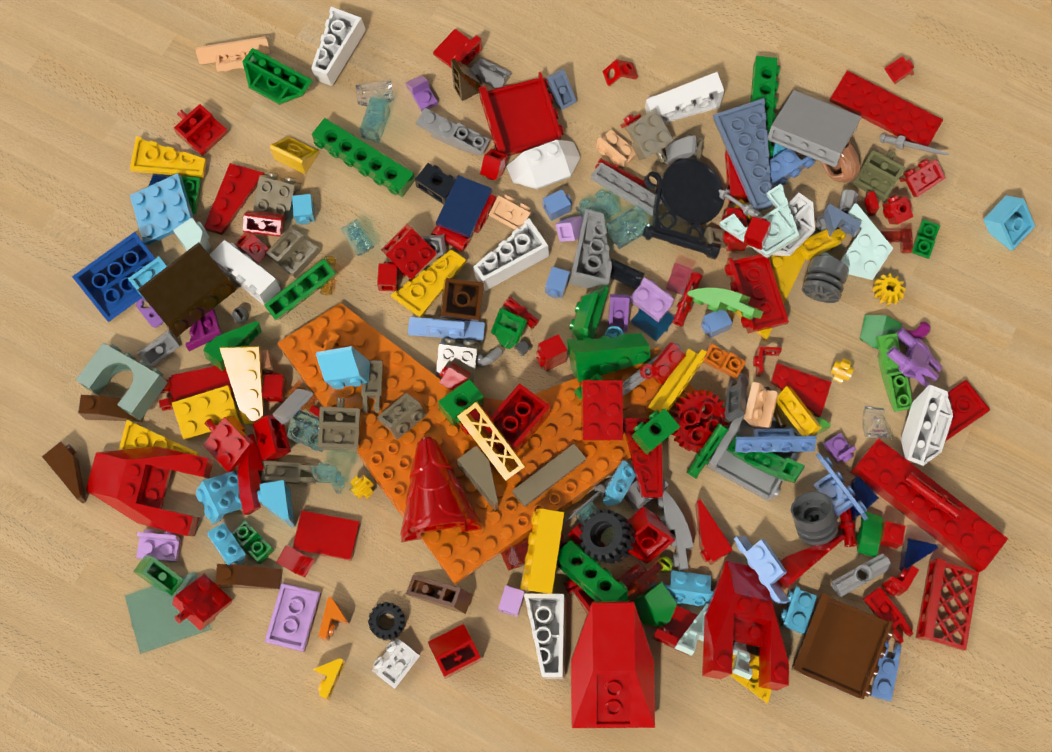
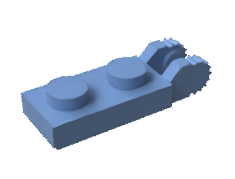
(885, 680)

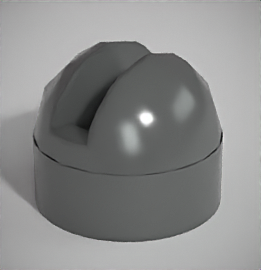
(236, 317)

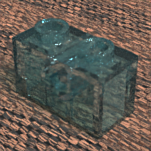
(375, 119)
(627, 227)

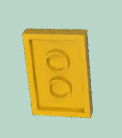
(195, 410)

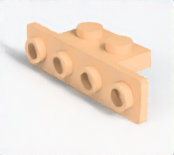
(231, 54)

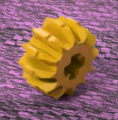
(889, 283)

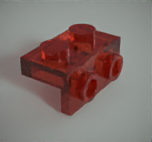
(638, 576)

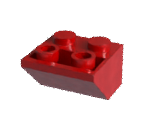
(454, 651)

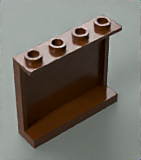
(843, 647)

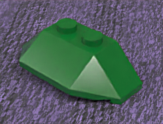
(273, 78)
(589, 314)

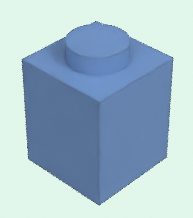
(557, 204)
(557, 282)
(716, 323)

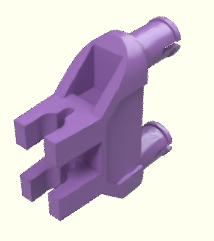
(916, 361)

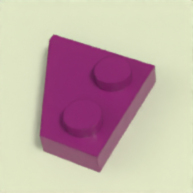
(204, 331)

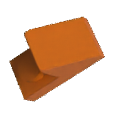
(330, 343)
(331, 613)

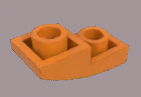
(723, 361)

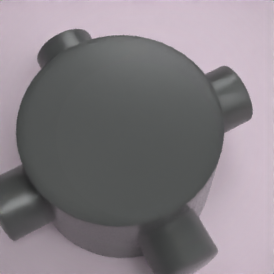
(522, 347)

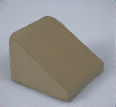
(714, 236)

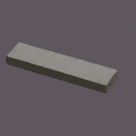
(549, 475)

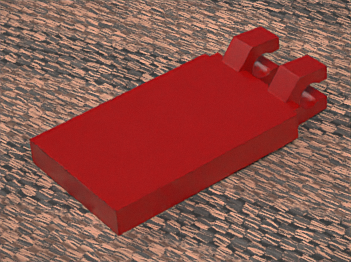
(194, 383)

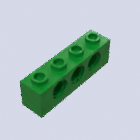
(301, 289)
(573, 553)

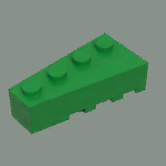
(606, 354)

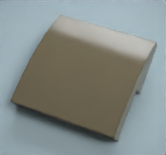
(293, 252)

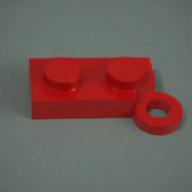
(664, 364)

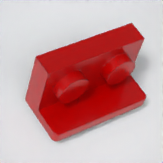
(923, 177)
(901, 583)

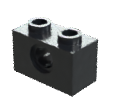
(427, 178)

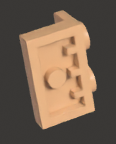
(616, 149)
(509, 212)
(760, 406)

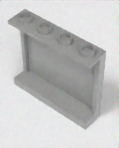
(813, 128)
(739, 471)

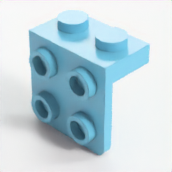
(219, 496)

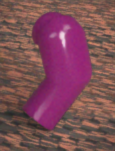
(922, 331)

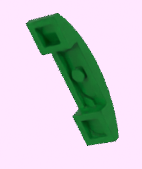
(769, 463)

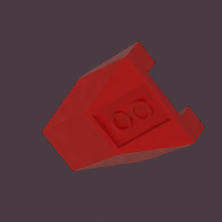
(612, 670)

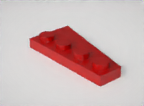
(231, 196)
(646, 467)

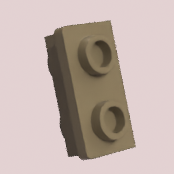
(402, 415)

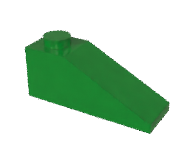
(238, 337)

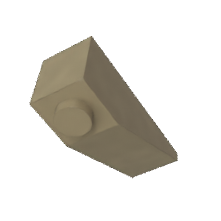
(477, 469)

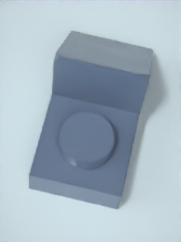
(561, 89)
(836, 218)

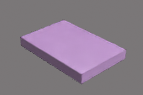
(292, 617)

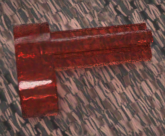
(903, 236)

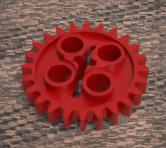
(698, 420)

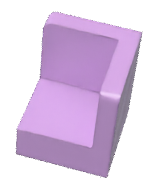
(569, 228)
(511, 601)

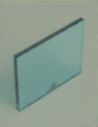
(155, 615)

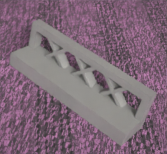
(625, 188)

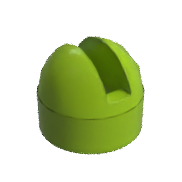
(667, 559)

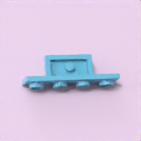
(690, 588)

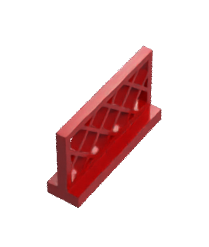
(932, 596)

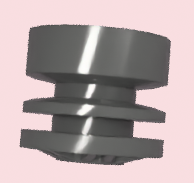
(825, 279)
(814, 518)

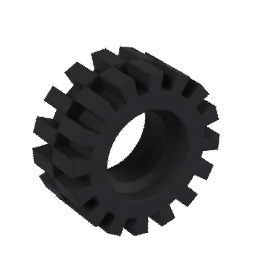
(395, 630)

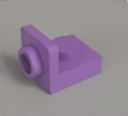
(839, 448)

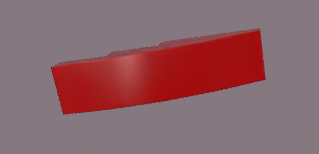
(249, 479)

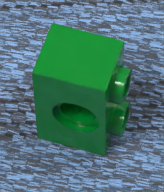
(467, 393)
(663, 422)

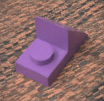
(421, 93)
(618, 311)

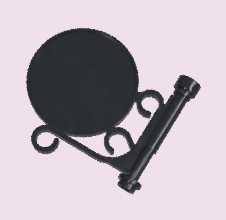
(690, 196)

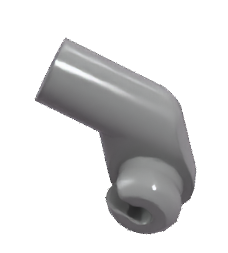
(490, 358)

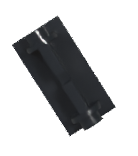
(626, 274)

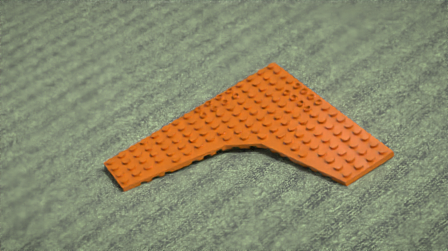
(392, 459)

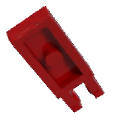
(886, 610)

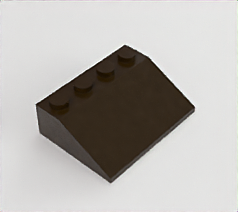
(187, 289)

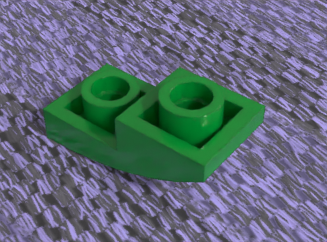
(192, 187)
(925, 239)
(870, 535)
(252, 542)

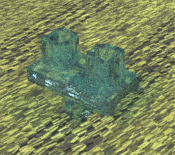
(357, 238)

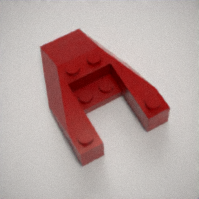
(138, 481)
(743, 614)

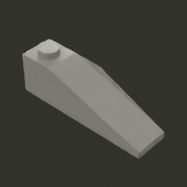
(591, 259)

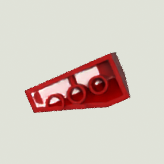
(801, 561)

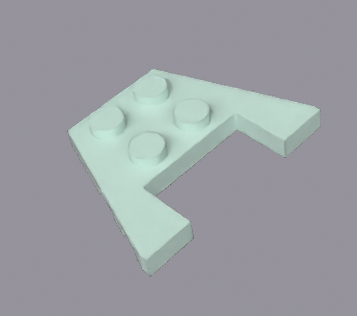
(782, 224)
(868, 248)
(696, 632)

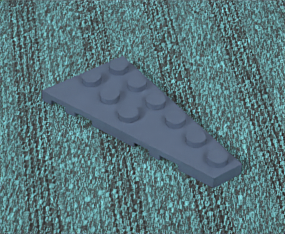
(747, 145)

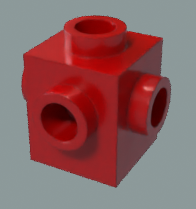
(897, 209)

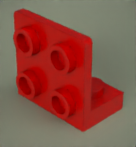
(458, 47)
(409, 251)
(675, 629)

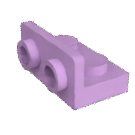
(652, 299)
(161, 546)

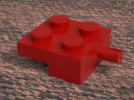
(199, 129)
(227, 442)
(200, 602)

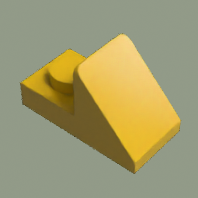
(332, 671)

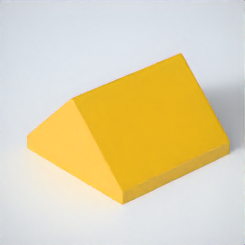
(294, 154)

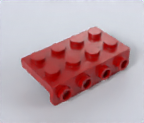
(756, 279)

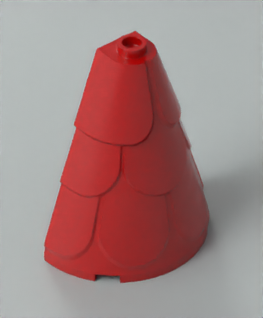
(435, 495)

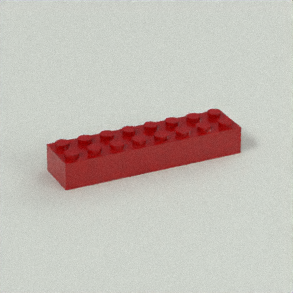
(965, 536)

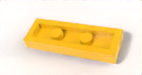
(797, 412)

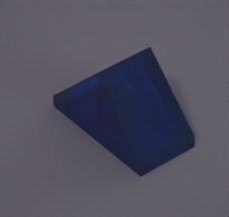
(863, 494)
(914, 551)

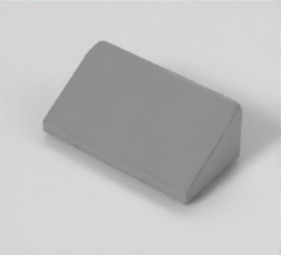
(491, 73)
(158, 349)
(292, 405)

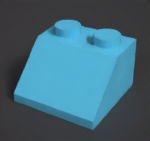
(1009, 221)
(343, 367)
(277, 500)

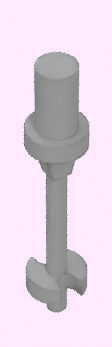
(747, 209)

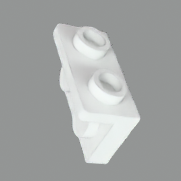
(395, 662)

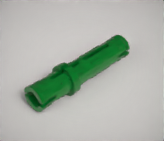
(707, 451)

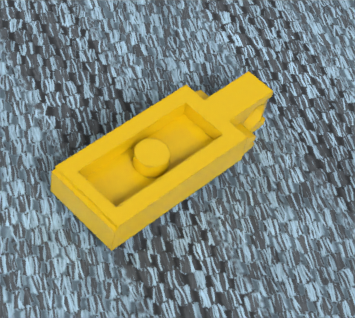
(821, 243)

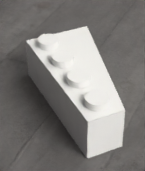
(337, 44)
(689, 99)
(512, 256)
(246, 272)
(548, 627)

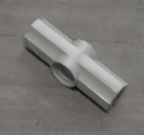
(871, 569)

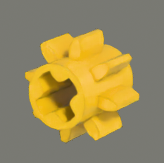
(842, 370)
(361, 487)

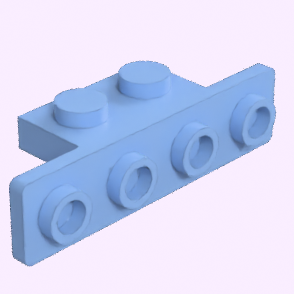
(446, 328)
(766, 564)

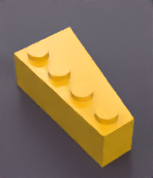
(542, 551)

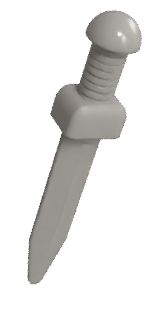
(901, 141)
(599, 491)

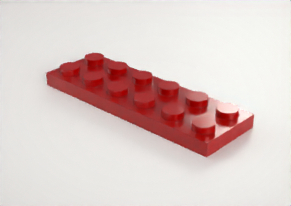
(885, 109)

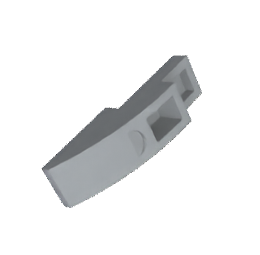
(452, 134)
(676, 524)

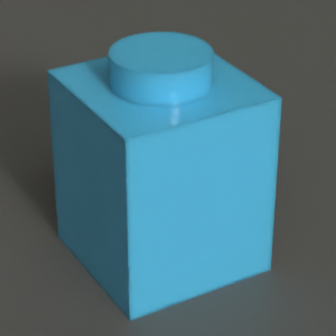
(303, 209)

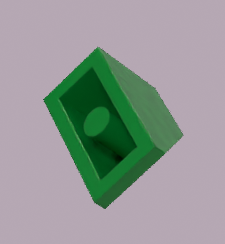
(158, 575)

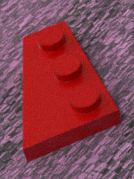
(809, 388)

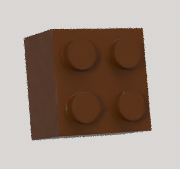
(461, 300)

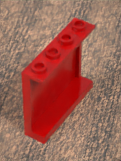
(521, 116)

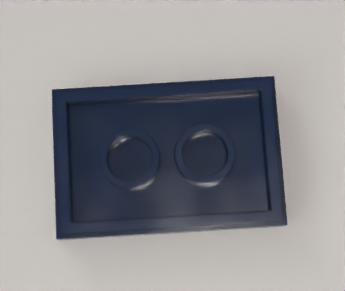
(464, 206)

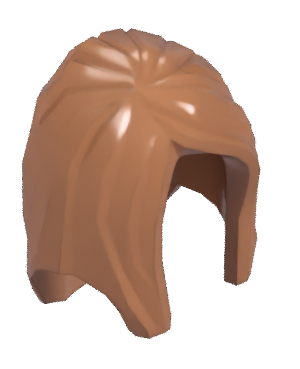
(847, 167)

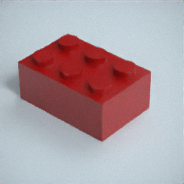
(602, 410)
(518, 418)

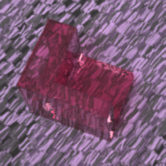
(678, 278)

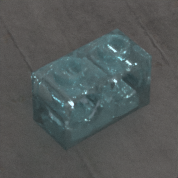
(304, 430)

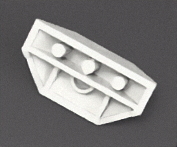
(544, 164)
(803, 215)
(927, 425)

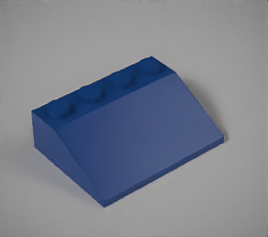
(107, 277)

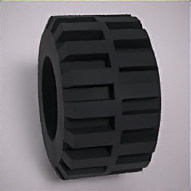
(597, 525)

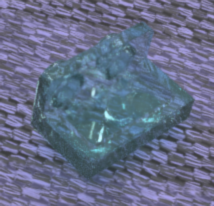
(602, 202)
(328, 474)

